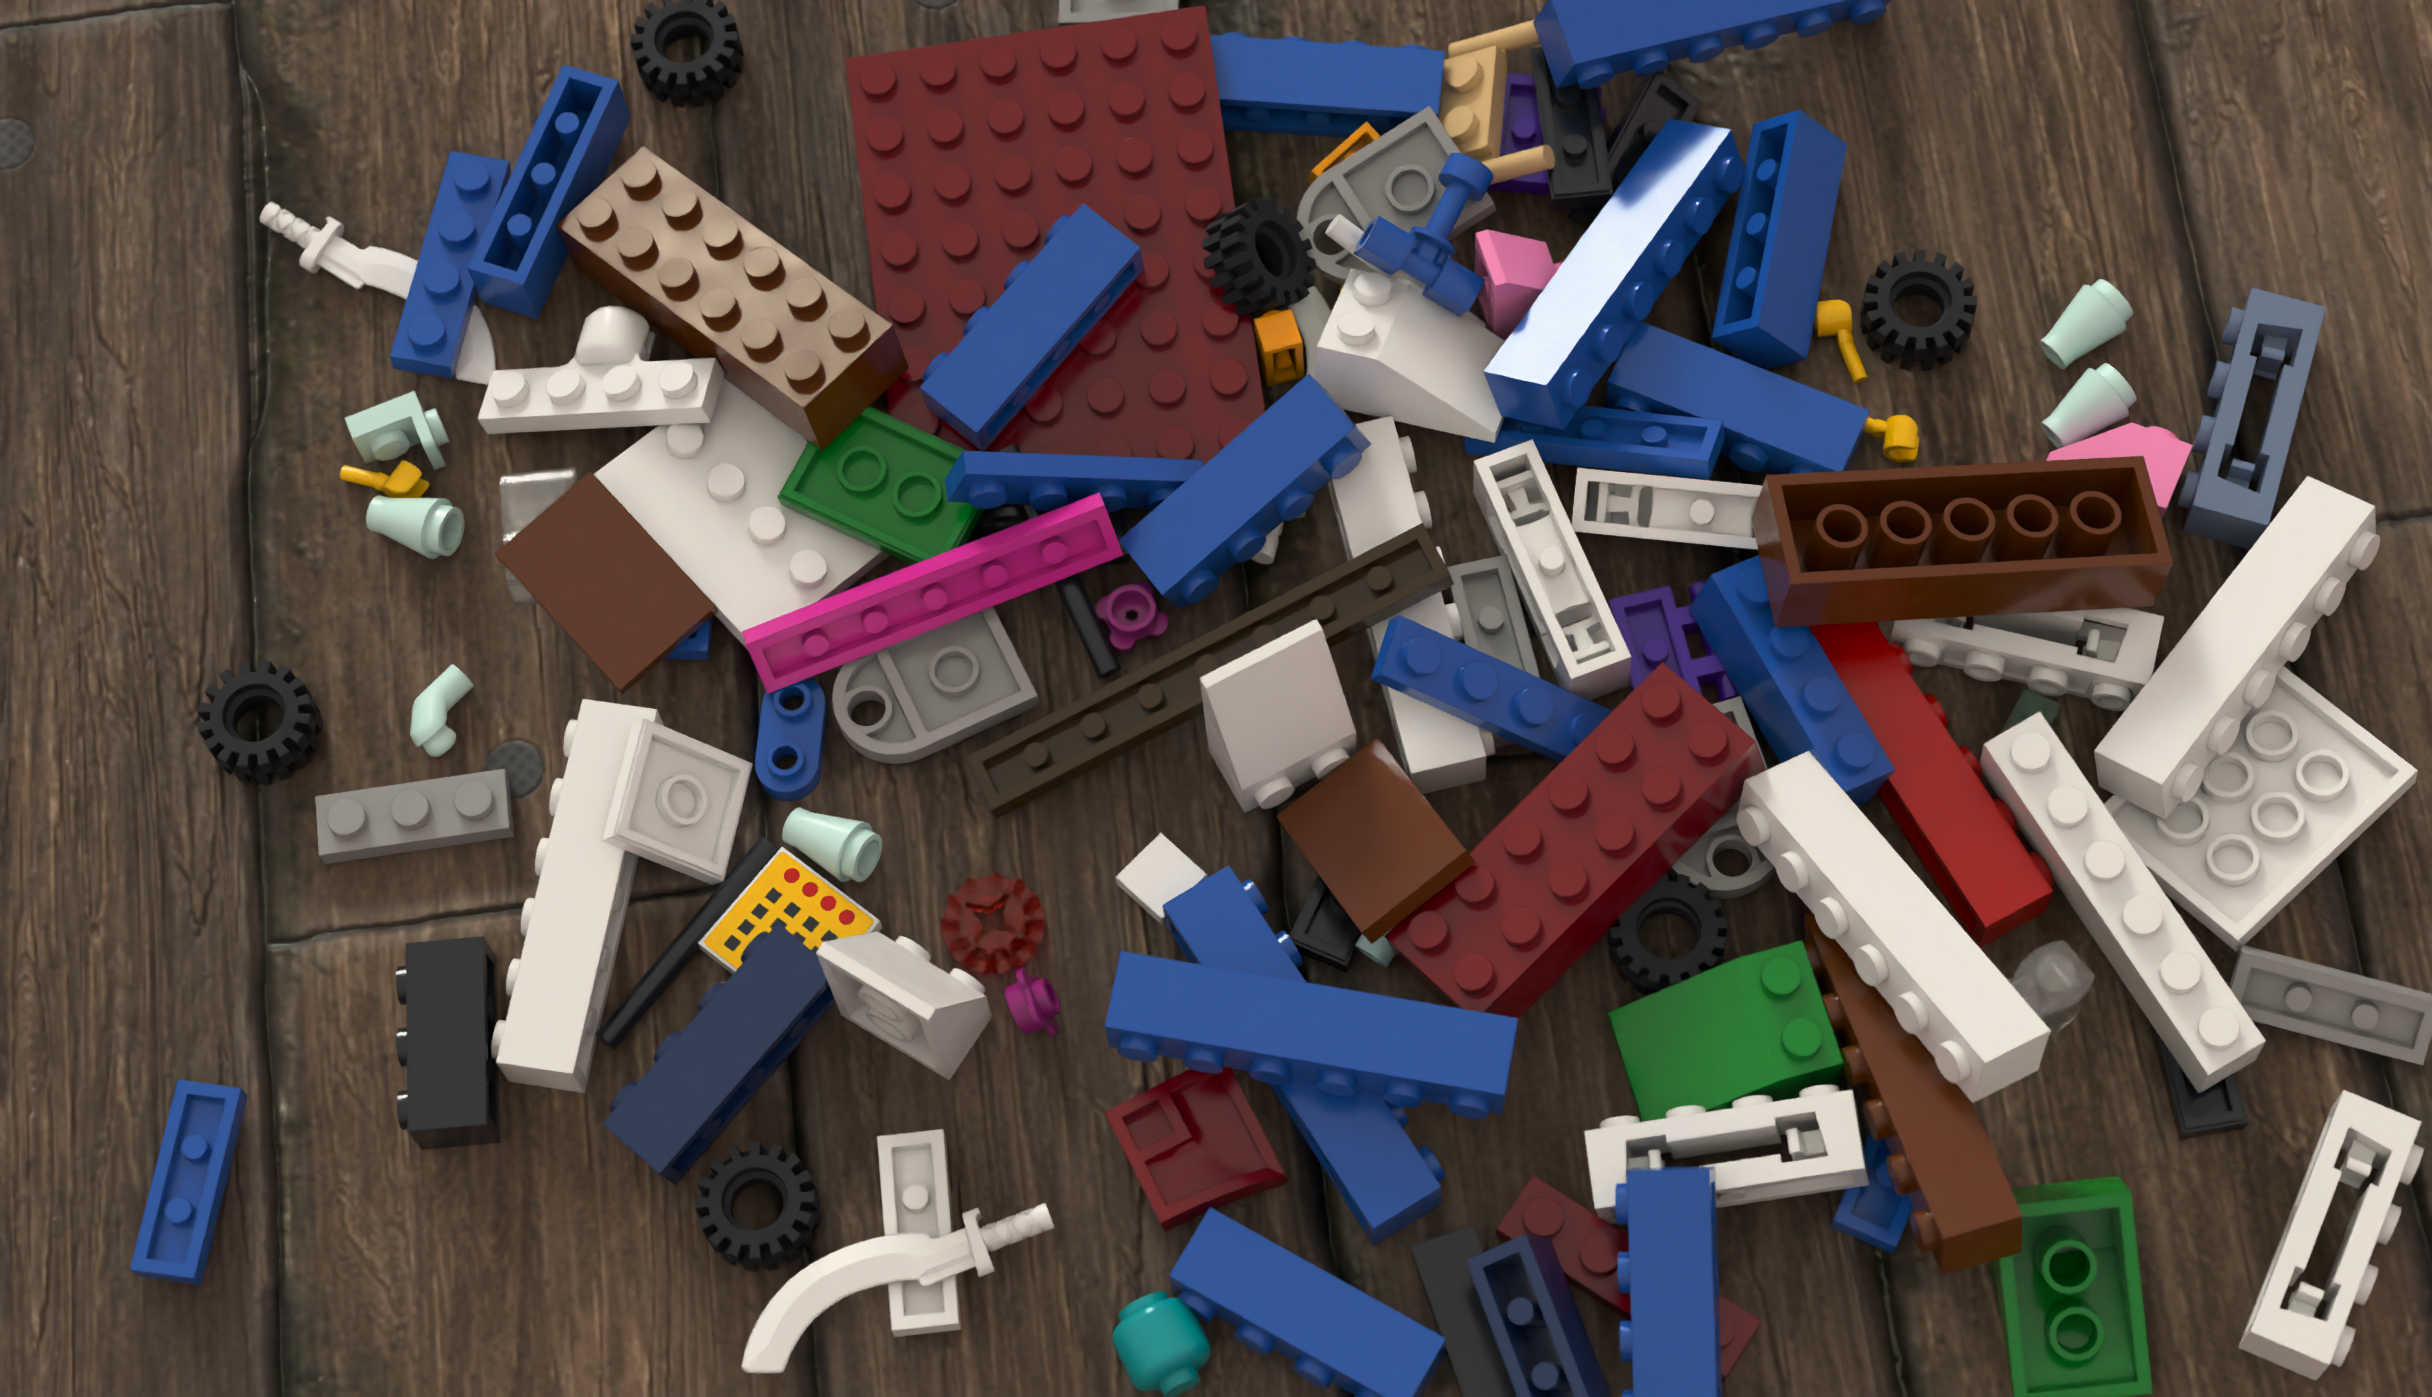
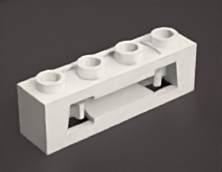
(1665, 508)
(1551, 572)
(2042, 650)
(1820, 1136)
(2371, 1138)

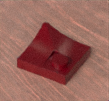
(1195, 1145)

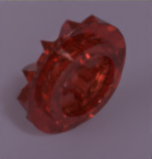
(998, 950)

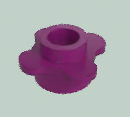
(1127, 599)
(1033, 1003)

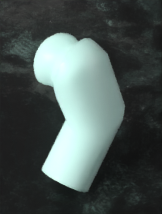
(431, 710)

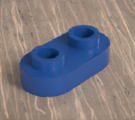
(795, 734)

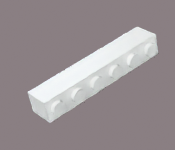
(1371, 508)
(2237, 648)
(2120, 903)
(576, 912)
(1892, 927)

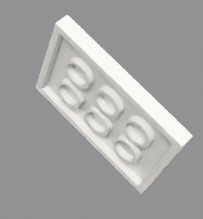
(717, 513)
(2268, 811)

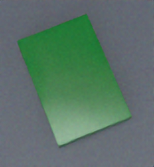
(883, 488)

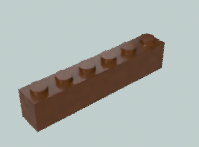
(1927, 1122)

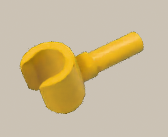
(1835, 319)
(1899, 437)
(402, 483)

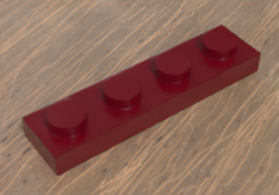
(1589, 1258)

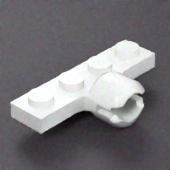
(604, 384)

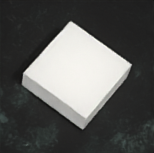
(1158, 876)

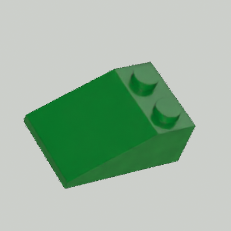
(1729, 1035)
(2074, 1294)

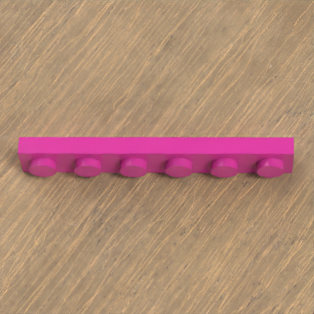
(932, 593)

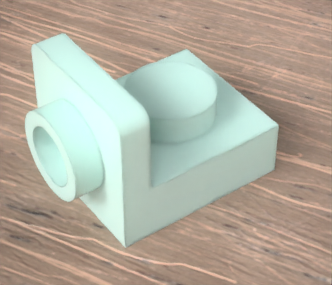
(394, 427)

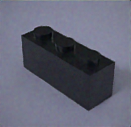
(448, 1043)

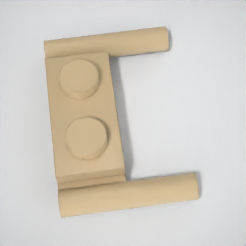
(1475, 101)

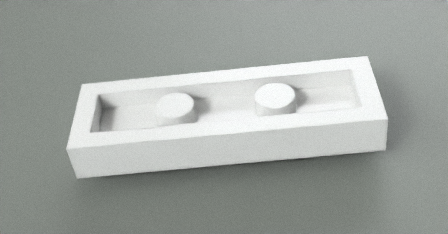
(918, 1200)

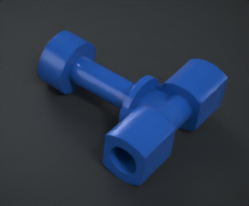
(1426, 251)

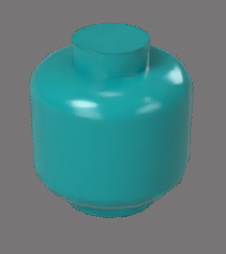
(1161, 1344)

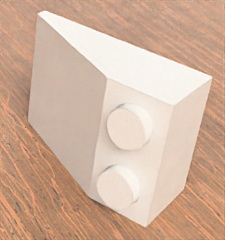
(1407, 358)
(1277, 718)
(906, 998)

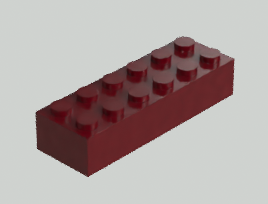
(1579, 850)

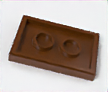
(606, 582)
(1375, 840)

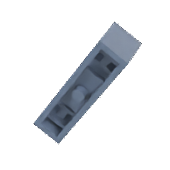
(2274, 329)

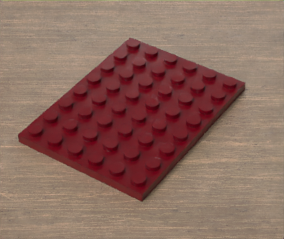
(996, 139)

